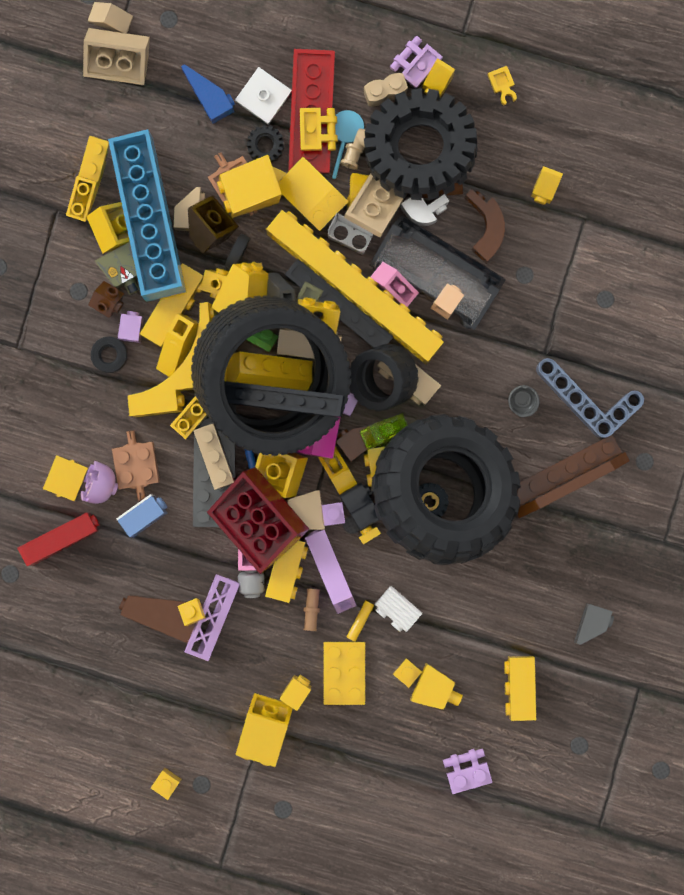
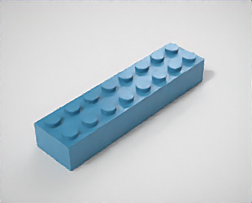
(147, 215)

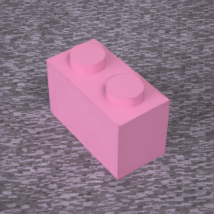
(393, 282)

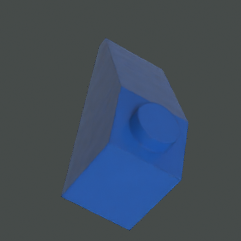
(211, 97)

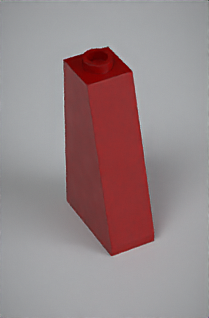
(58, 539)

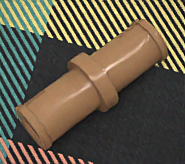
(311, 610)

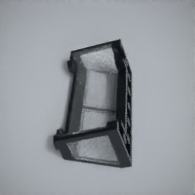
(432, 263)

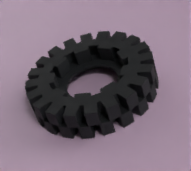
(420, 110)

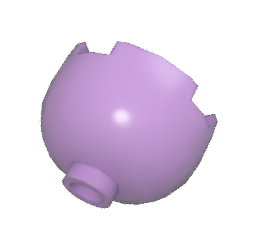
(99, 484)

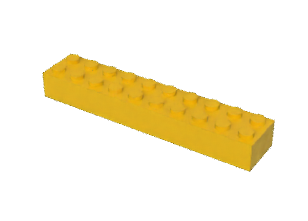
(349, 282)

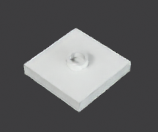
(263, 95)

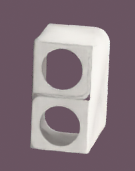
(347, 242)

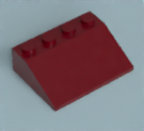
(257, 519)

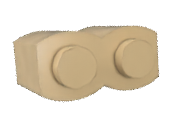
(380, 90)

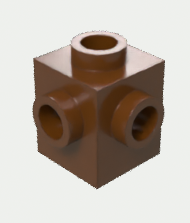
(106, 299)

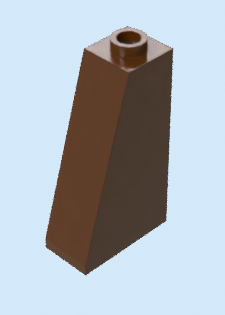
(157, 614)

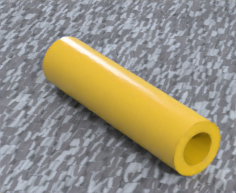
(360, 621)

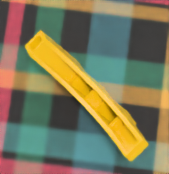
(167, 396)

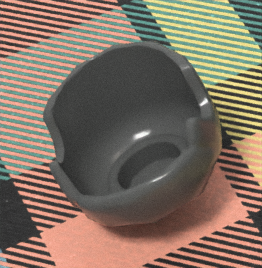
(523, 401)

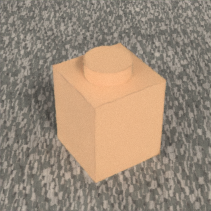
(447, 301)

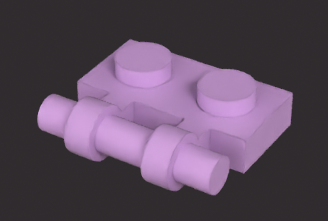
(420, 66)
(468, 777)

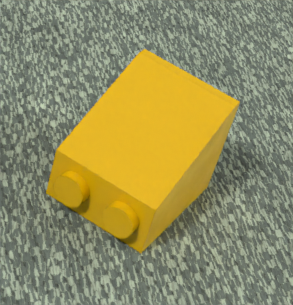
(249, 187)
(242, 282)
(264, 730)

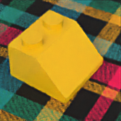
(109, 227)
(283, 472)

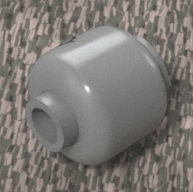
(251, 583)

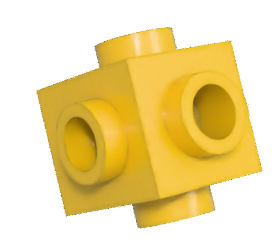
(213, 281)

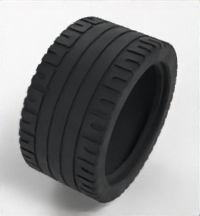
(221, 339)

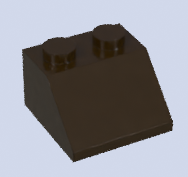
(209, 224)

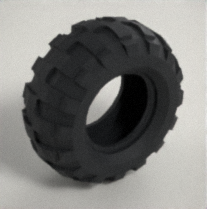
(404, 511)

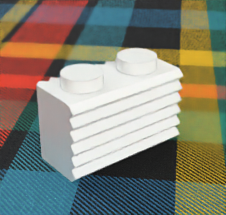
(398, 609)

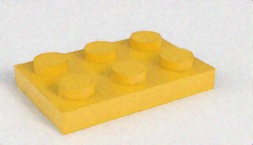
(344, 673)

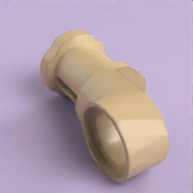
(354, 150)

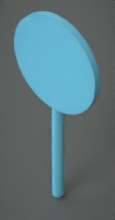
(346, 128)

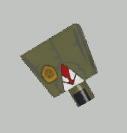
(120, 268)

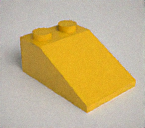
(311, 193)

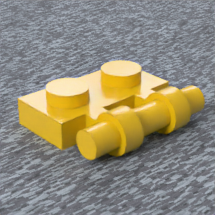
(311, 129)

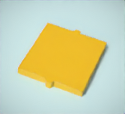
(65, 478)

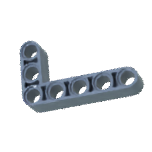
(585, 402)

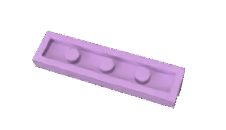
(216, 619)

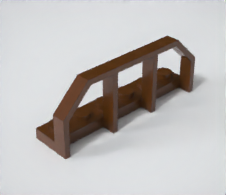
(567, 469)

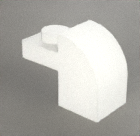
(420, 213)

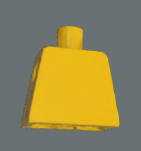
(435, 689)

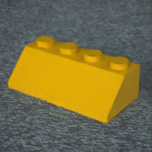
(269, 371)

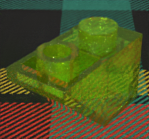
(382, 431)

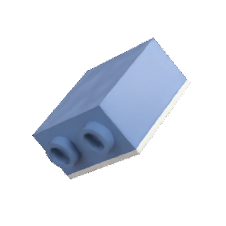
(142, 515)

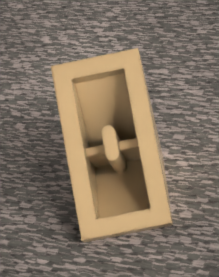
(110, 17)

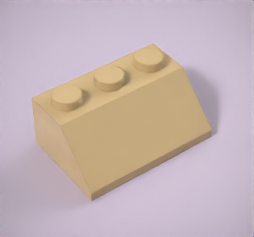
(115, 56)

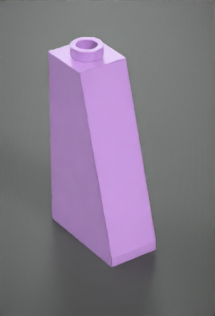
(330, 571)

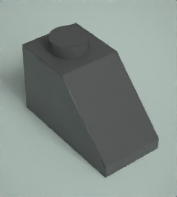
(593, 623)

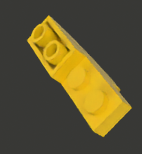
(89, 178)
(190, 417)

